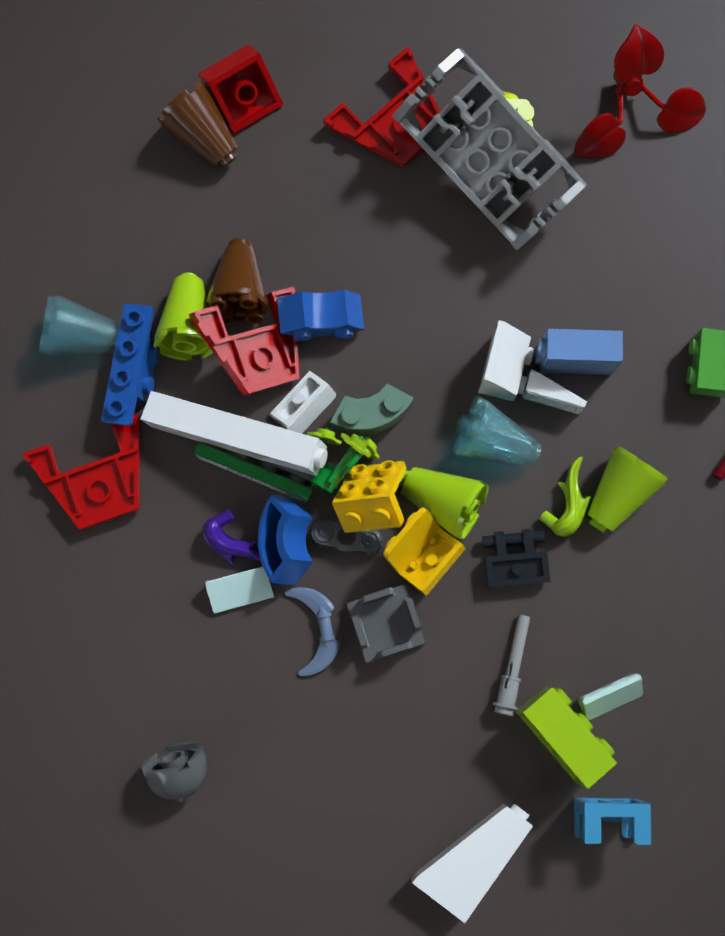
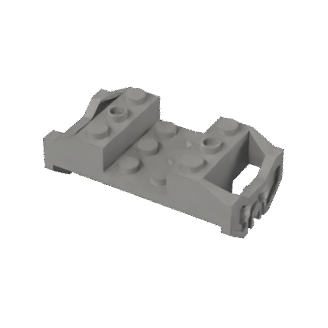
(488, 148)

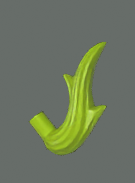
(575, 505)

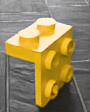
(369, 498)
(422, 551)

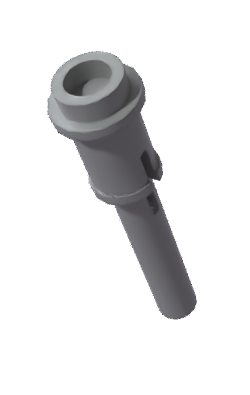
(510, 682)

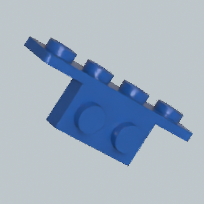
(132, 366)

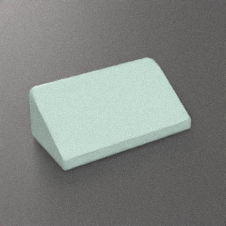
(239, 589)
(611, 696)

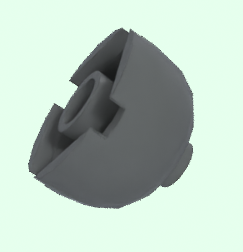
(177, 772)

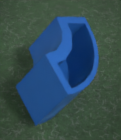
(320, 314)
(283, 540)

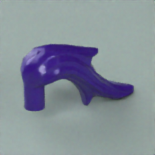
(224, 544)

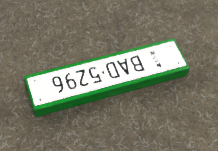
(254, 473)

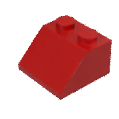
(241, 88)

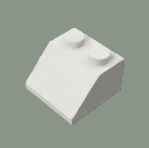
(506, 362)

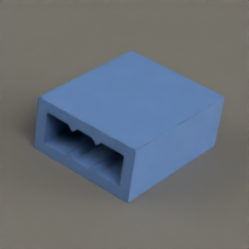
(579, 351)

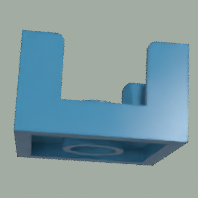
(633, 814)

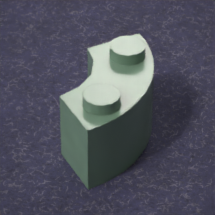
(371, 414)

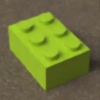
(567, 736)

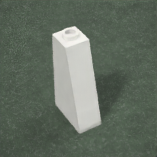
(473, 862)

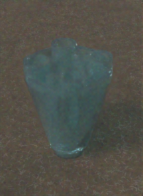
(75, 329)
(494, 437)

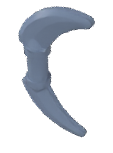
(328, 644)

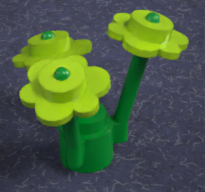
(331, 476)

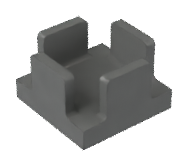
(386, 623)

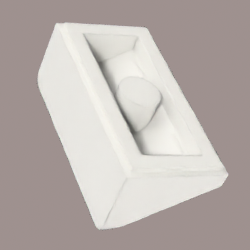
(303, 403)

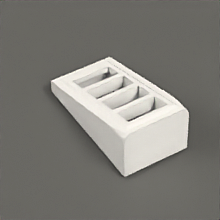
(547, 392)

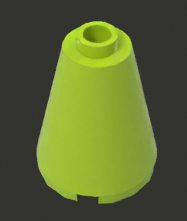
(176, 332)
(623, 489)
(447, 497)

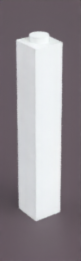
(235, 433)

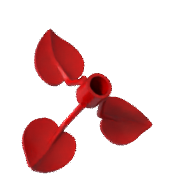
(637, 56)

